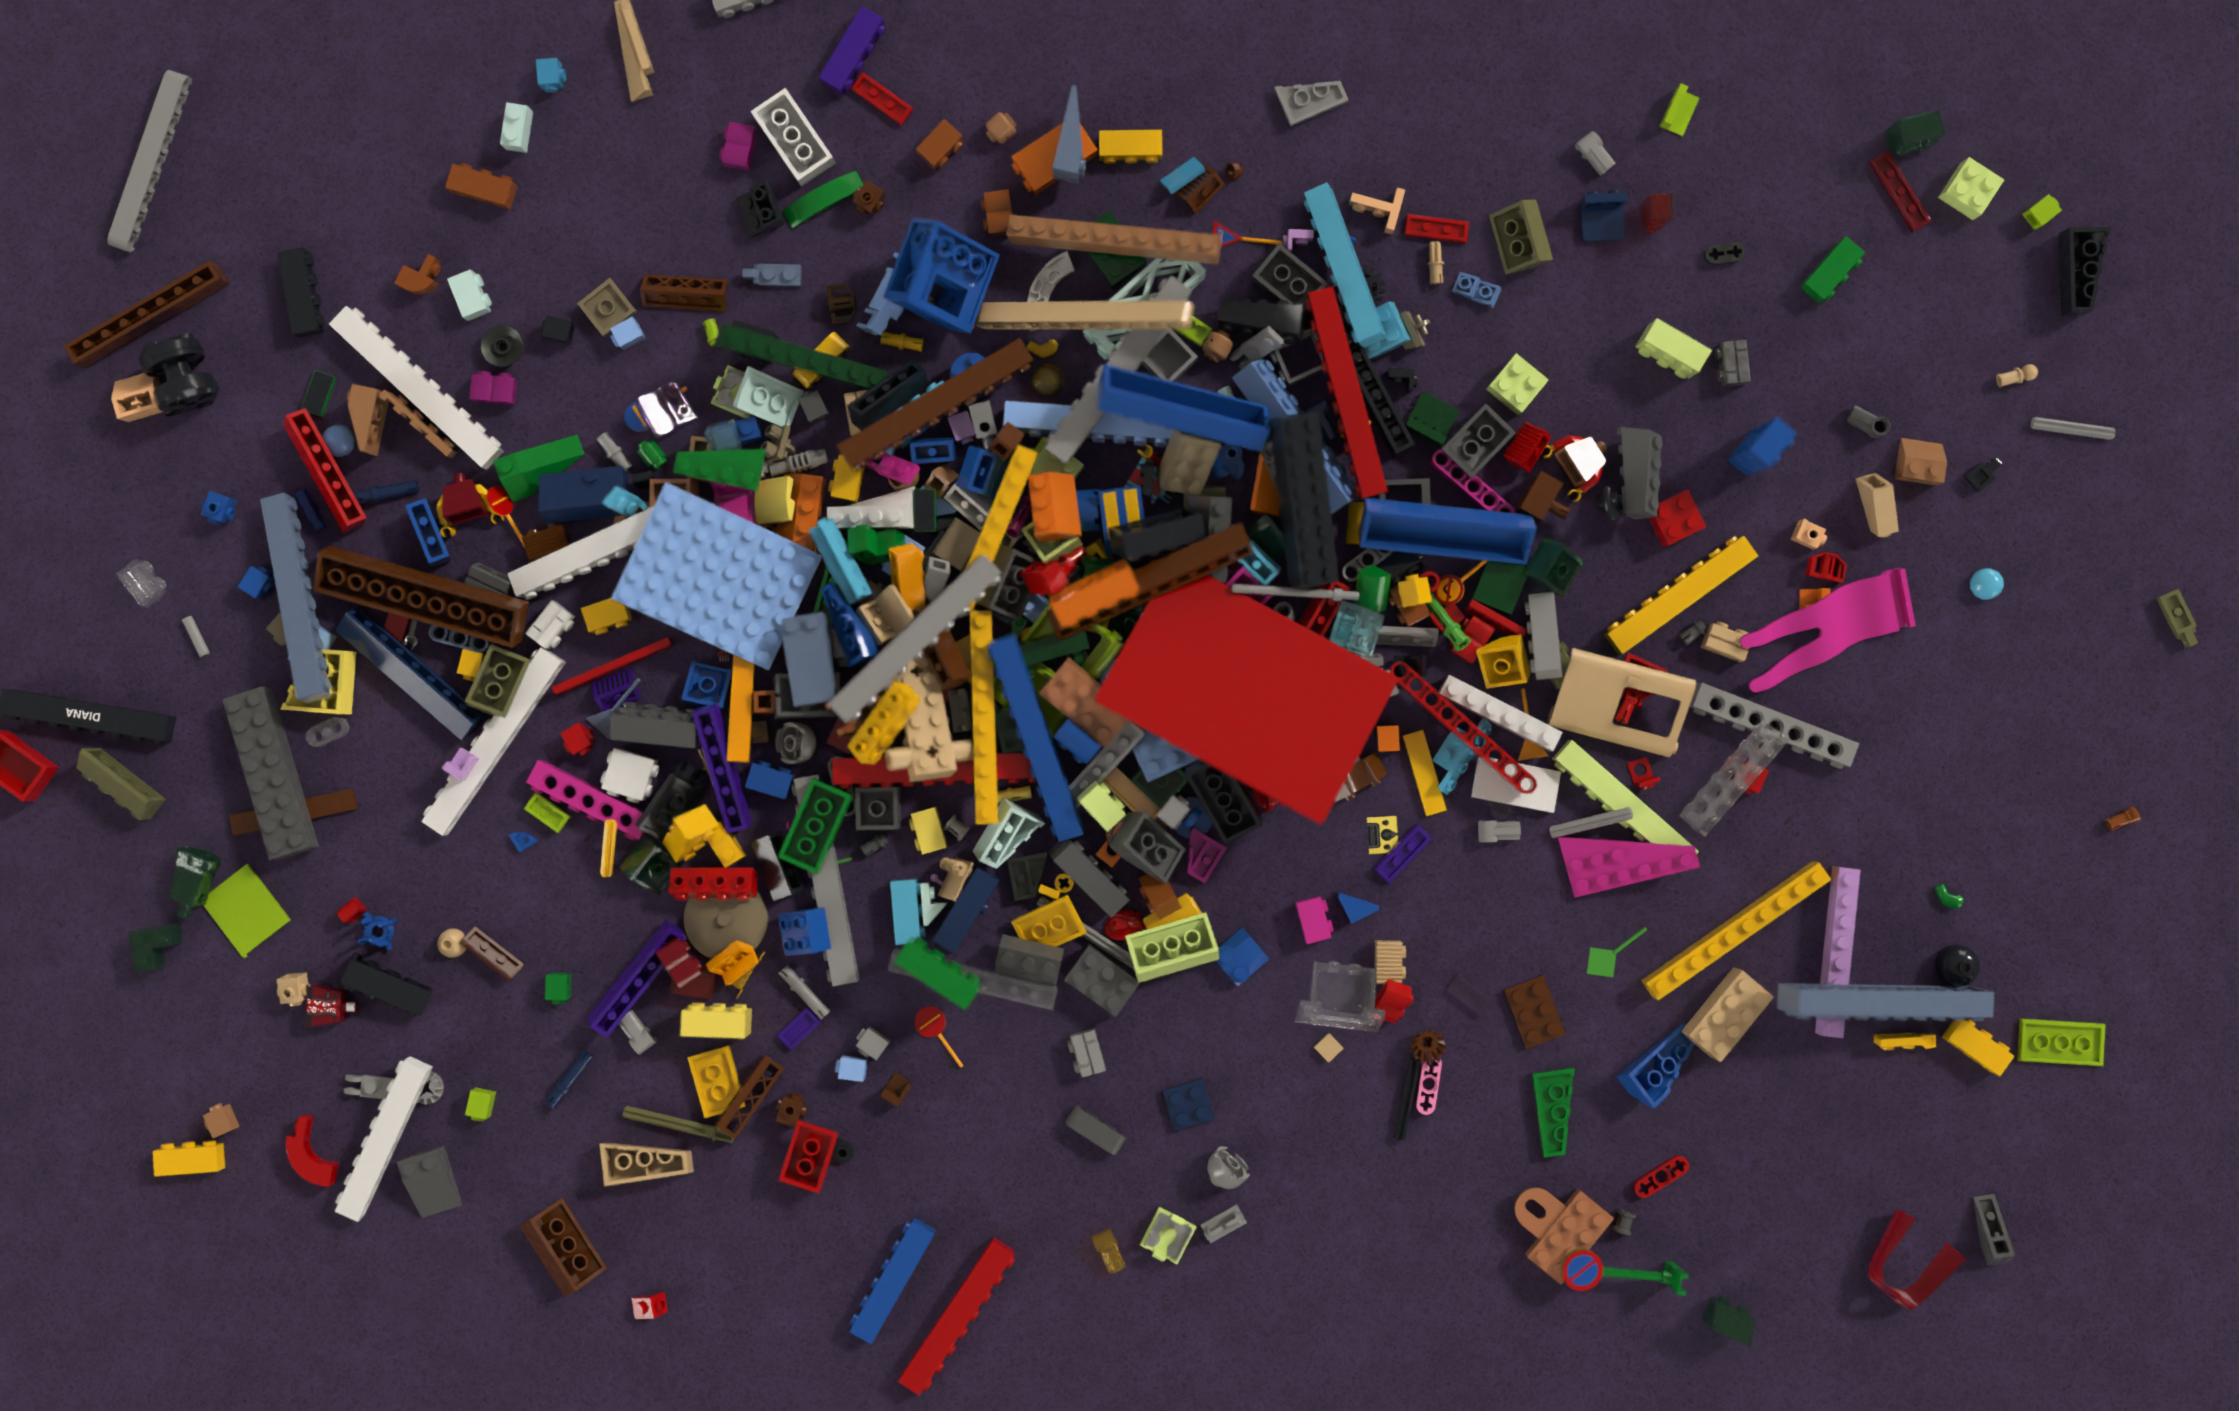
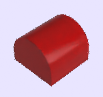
(351, 911)

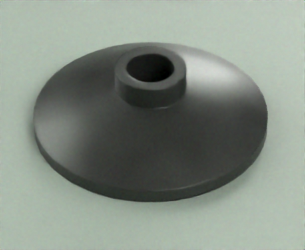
(495, 338)

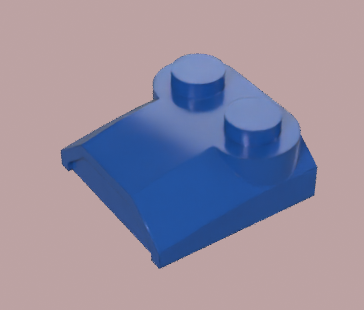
(706, 685)
(1240, 956)

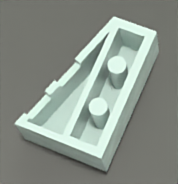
(1002, 839)

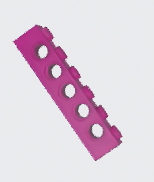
(539, 783)

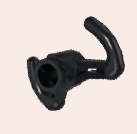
(1610, 502)

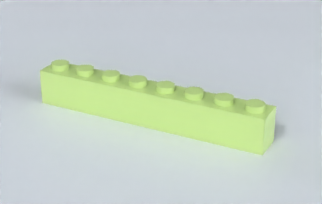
(1614, 795)

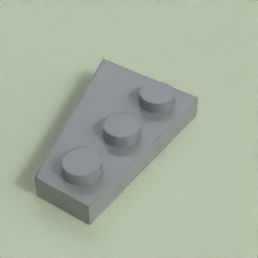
(1308, 101)

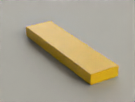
(1424, 773)

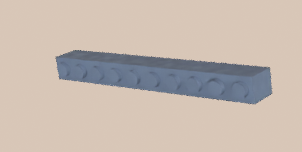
(295, 598)

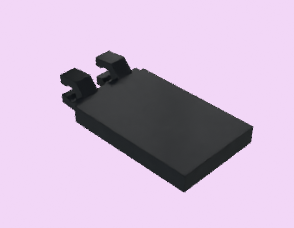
(673, 799)

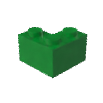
(873, 546)

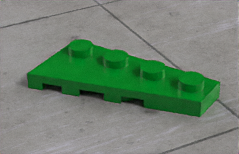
(727, 467)
(1552, 1100)

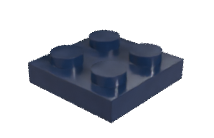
(1188, 1104)

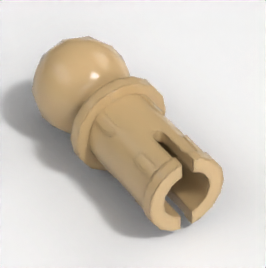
(2027, 373)

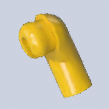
(1043, 350)

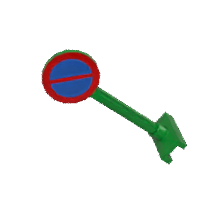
(1584, 1270)

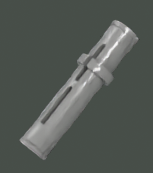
(797, 984)

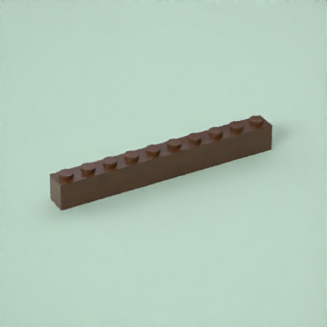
(935, 404)
(1170, 573)

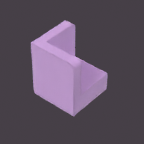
(461, 764)

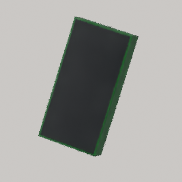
(319, 393)
(924, 509)

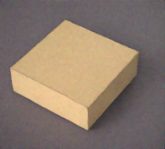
(1328, 1047)

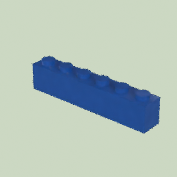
(892, 1281)

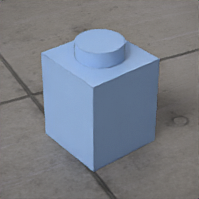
(627, 333)
(851, 1068)

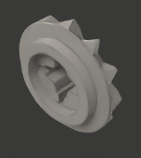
(437, 1088)

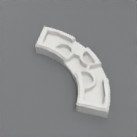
(1049, 277)

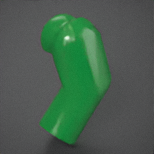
(1947, 899)

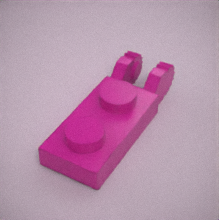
(895, 468)

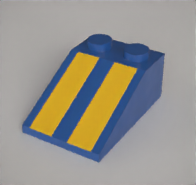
(1117, 508)

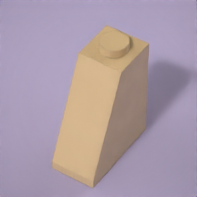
(1879, 504)

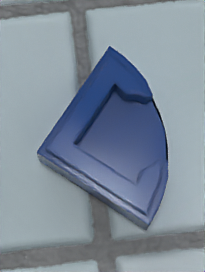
(522, 840)

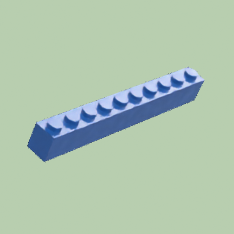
(1036, 737)

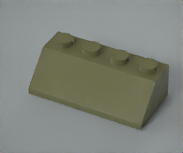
(119, 783)

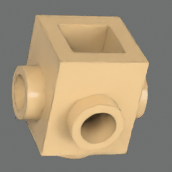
(292, 988)

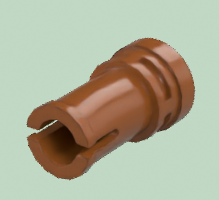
(2127, 816)

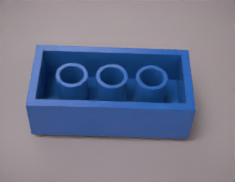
(1762, 447)

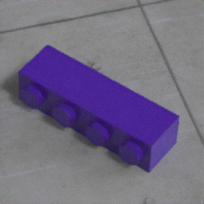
(852, 50)

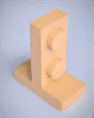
(1379, 207)

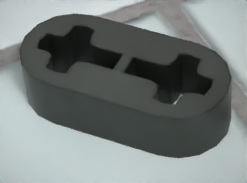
(1724, 258)

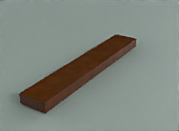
(317, 806)

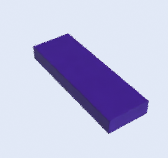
(1402, 853)

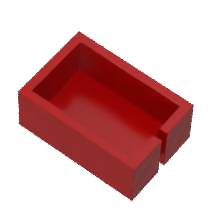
(23, 768)

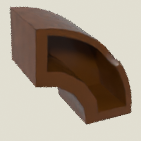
(1364, 772)

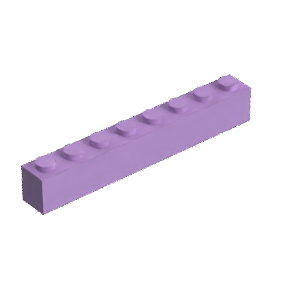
(1839, 939)

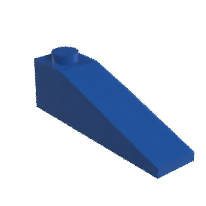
(853, 636)
(1654, 1071)

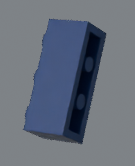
(428, 533)

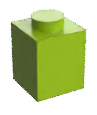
(2042, 211)
(480, 1104)

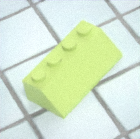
(1172, 947)

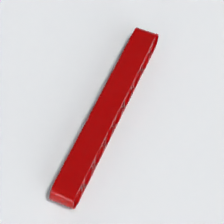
(1472, 730)

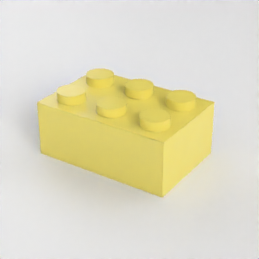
(716, 1020)

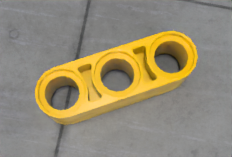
(831, 345)

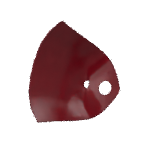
(1933, 1276)

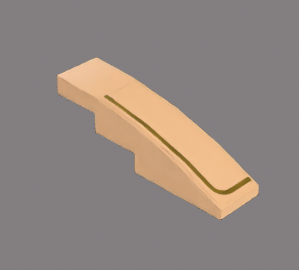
(1130, 793)

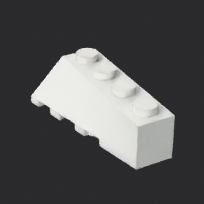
(881, 512)

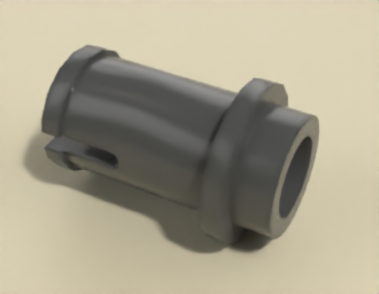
(1693, 632)
(874, 844)

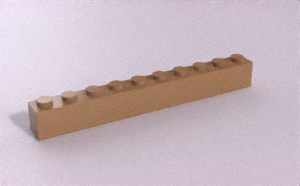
(1114, 239)

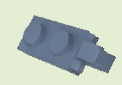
(774, 275)

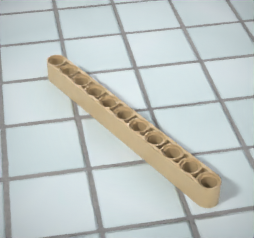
(1085, 315)

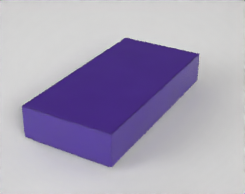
(799, 1028)

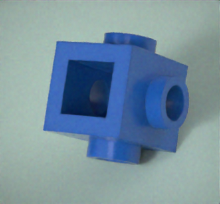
(218, 508)

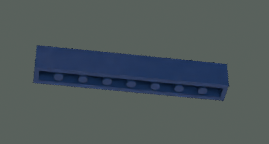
(409, 673)

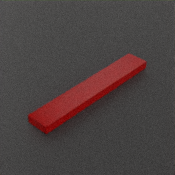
(613, 666)

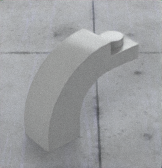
(935, 580)

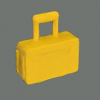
(1188, 909)

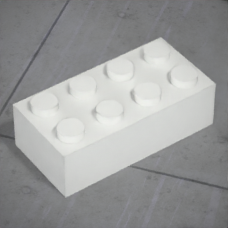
(793, 137)

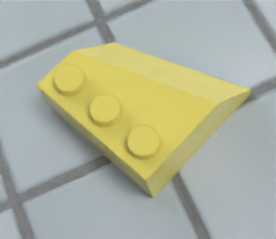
(341, 675)

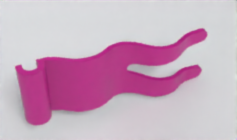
(1843, 617)

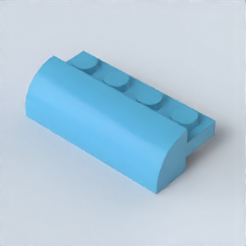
(839, 562)

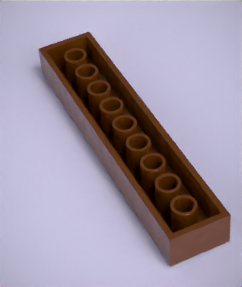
(420, 596)

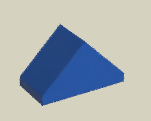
(1356, 908)

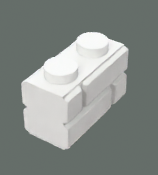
(550, 625)

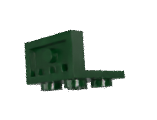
(1431, 419)

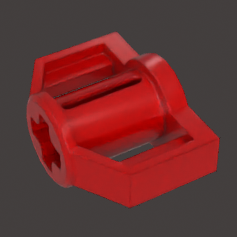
(1826, 567)

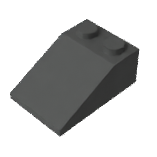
(1478, 440)
(1147, 846)
(430, 1181)

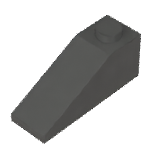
(1992, 1231)

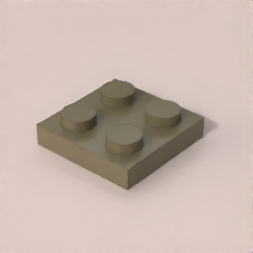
(607, 307)

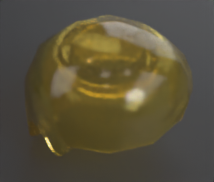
(1047, 379)

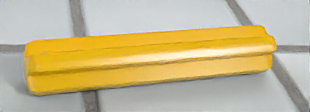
(608, 848)

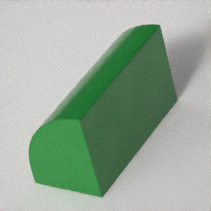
(1373, 588)

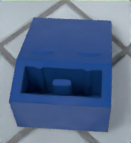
(982, 471)

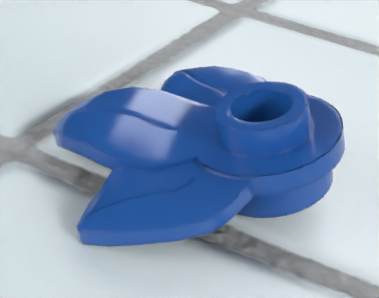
(1226, 464)

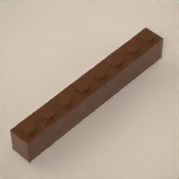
(146, 314)

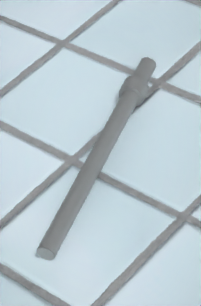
(1336, 594)

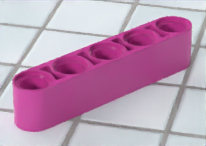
(1462, 483)

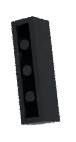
(300, 292)
(888, 395)

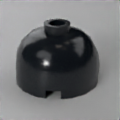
(1957, 965)

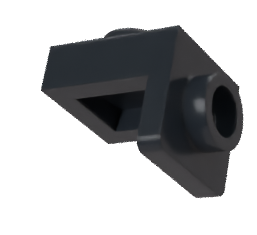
(1416, 662)

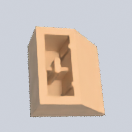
(135, 398)

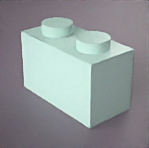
(516, 127)
(469, 295)

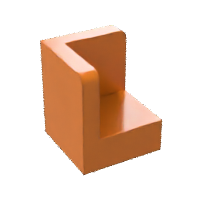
(1811, 596)
(1387, 738)

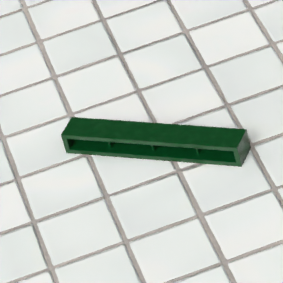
(798, 357)

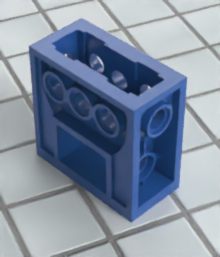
(923, 263)

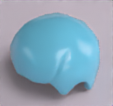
(1986, 584)

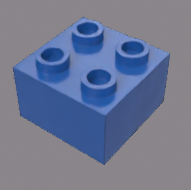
(804, 931)

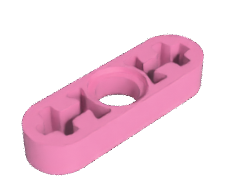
(1421, 1098)

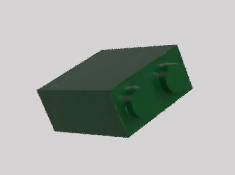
(1500, 586)

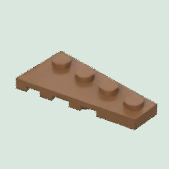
(416, 420)

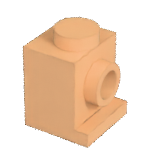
(1802, 534)

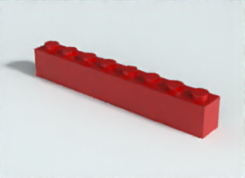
(956, 1316)

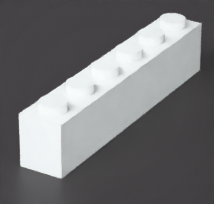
(1500, 713)

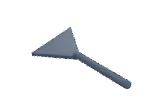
(602, 720)

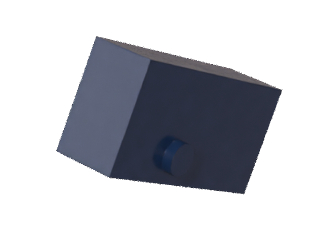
(579, 493)
(966, 909)

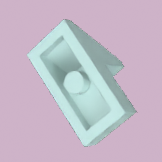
(929, 909)

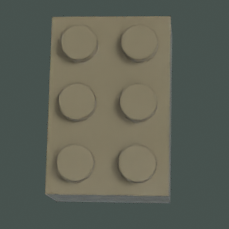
(1187, 463)

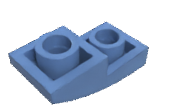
(1476, 290)

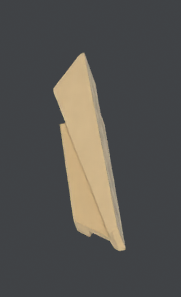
(634, 52)

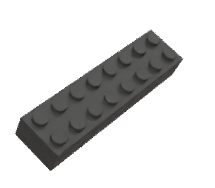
(270, 773)

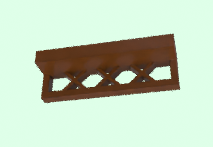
(683, 295)
(744, 1091)

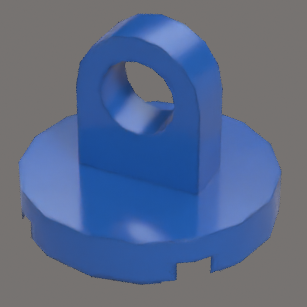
(1197, 818)

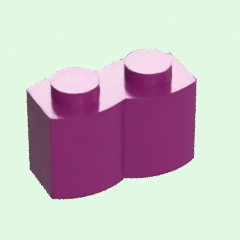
(738, 146)
(493, 389)

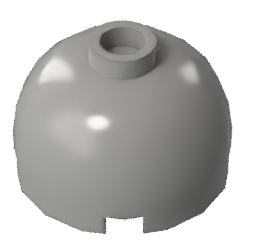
(795, 742)
(1226, 1173)

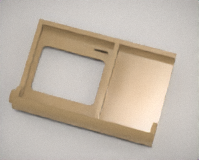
(1593, 694)

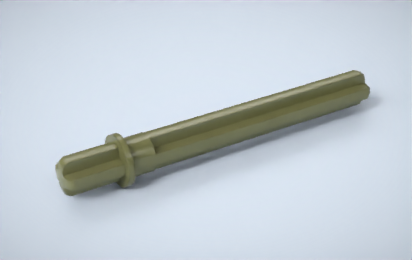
(676, 1123)

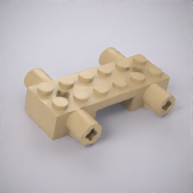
(927, 730)

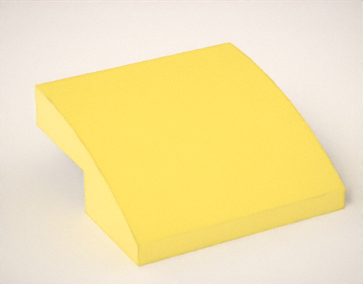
(774, 501)

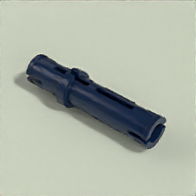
(379, 493)
(563, 1086)

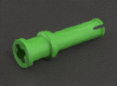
(1451, 629)

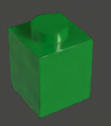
(558, 987)

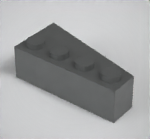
(1089, 876)

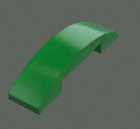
(822, 198)

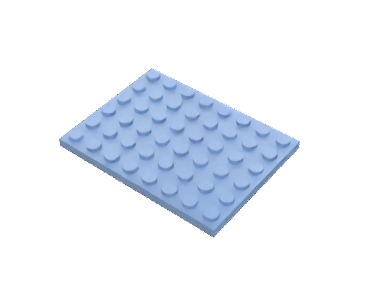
(716, 576)

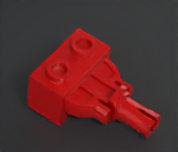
(1050, 576)
(1634, 695)

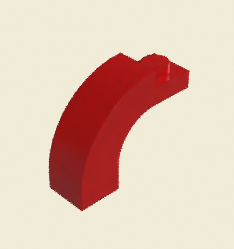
(303, 1158)

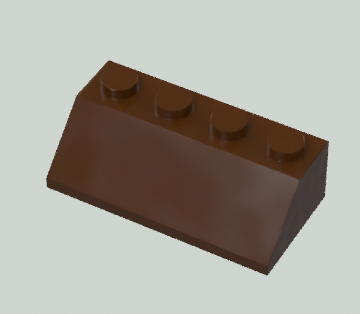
(563, 1247)

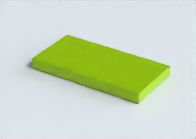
(2061, 1042)

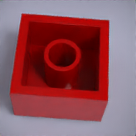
(1677, 519)

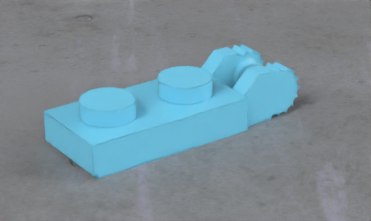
(624, 502)

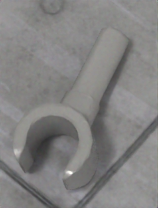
(411, 635)

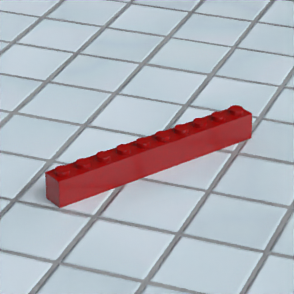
(1346, 392)
(851, 771)

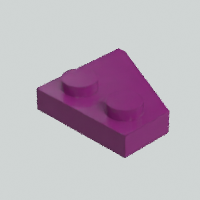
(1202, 855)

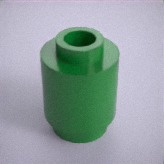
(651, 454)

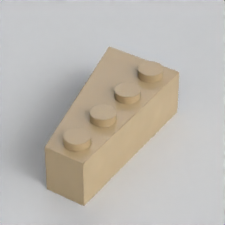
(636, 1163)

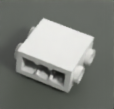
(629, 775)

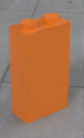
(1037, 159)

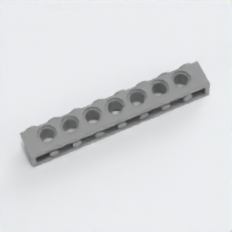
(1844, 748)

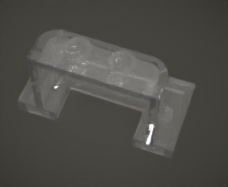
(1341, 998)

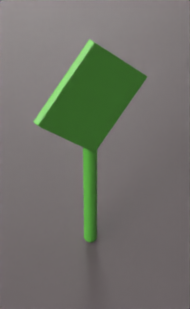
(1602, 961)

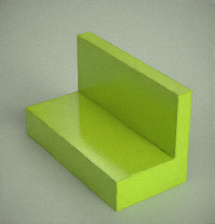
(1679, 110)

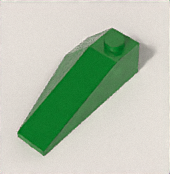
(521, 470)

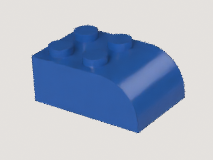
(1077, 741)

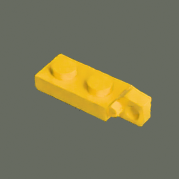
(1906, 1040)

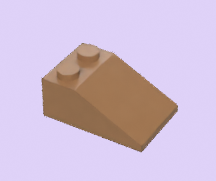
(368, 417)

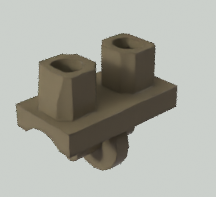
(1413, 329)
(780, 445)

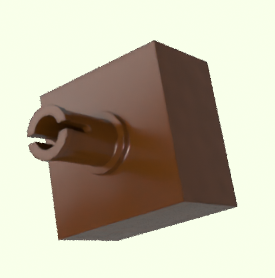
(1540, 498)

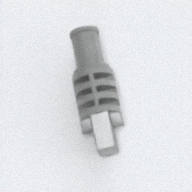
(799, 462)

